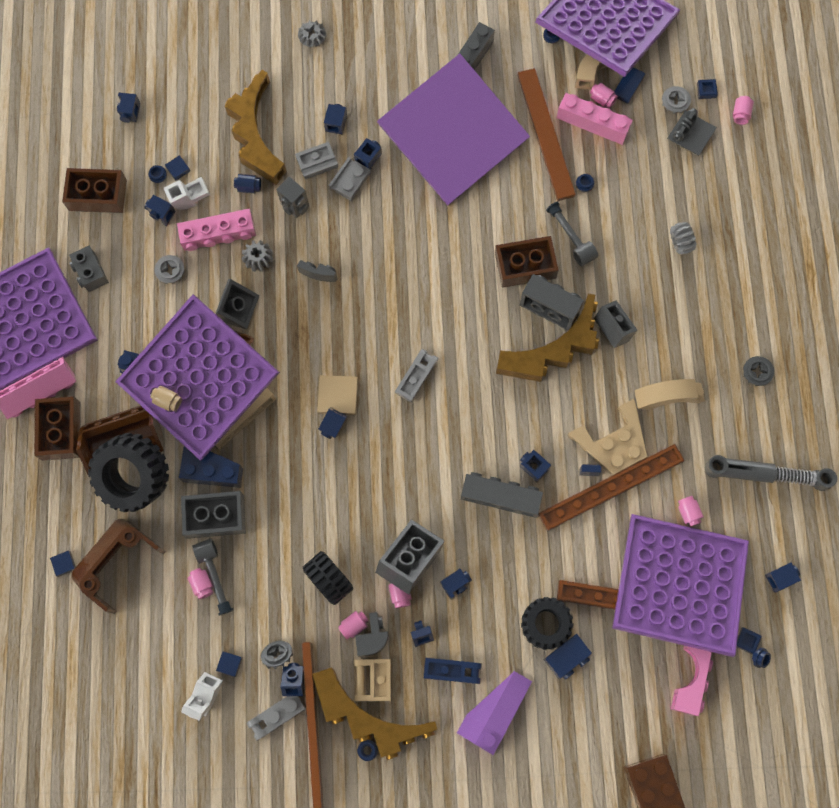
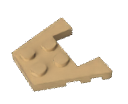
(619, 448)

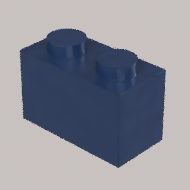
(568, 657)

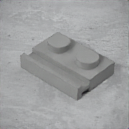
(316, 160)
(349, 179)

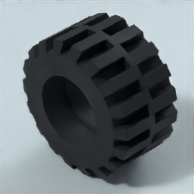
(327, 578)
(559, 610)

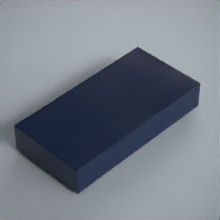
(629, 85)

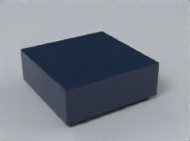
(707, 89)
(177, 167)
(589, 470)
(63, 563)
(748, 640)
(229, 664)

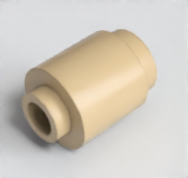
(166, 399)

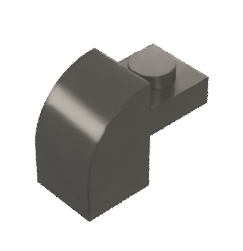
(376, 641)

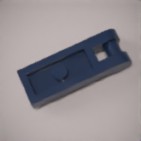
(451, 670)

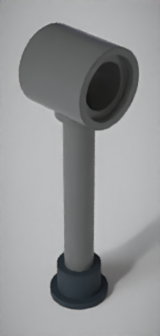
(584, 252)
(206, 552)

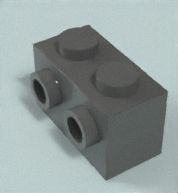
(292, 197)
(88, 268)
(615, 324)

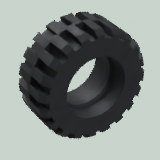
(109, 483)

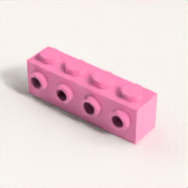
(594, 118)
(216, 230)
(38, 385)

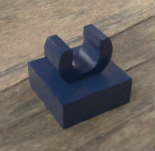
(422, 634)

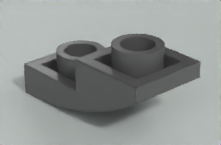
(322, 273)

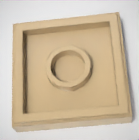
(338, 393)

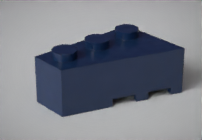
(210, 471)

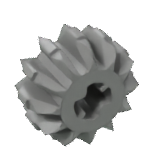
(683, 238)
(251, 260)

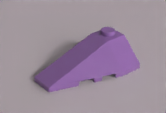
(492, 716)

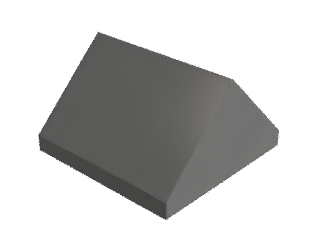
(237, 304)

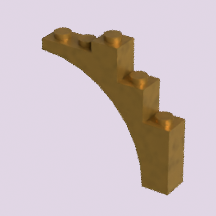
(245, 110)
(535, 362)
(388, 735)

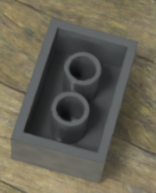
(551, 302)
(213, 514)
(409, 556)

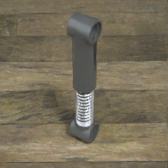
(768, 472)

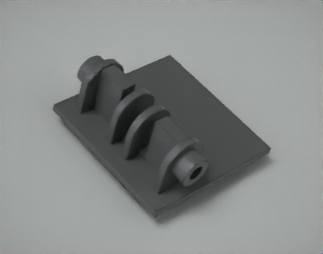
(692, 132)

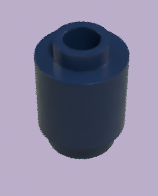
(247, 183)

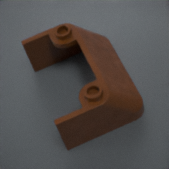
(132, 421)
(86, 572)

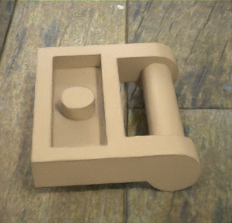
(379, 680)

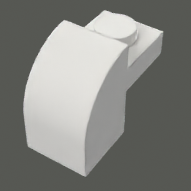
(185, 196)
(203, 696)

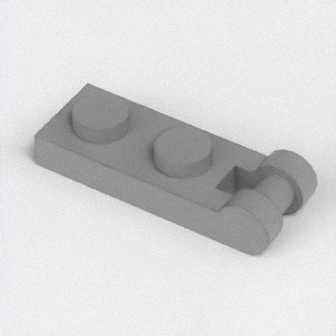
(416, 376)
(276, 716)

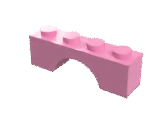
(689, 698)

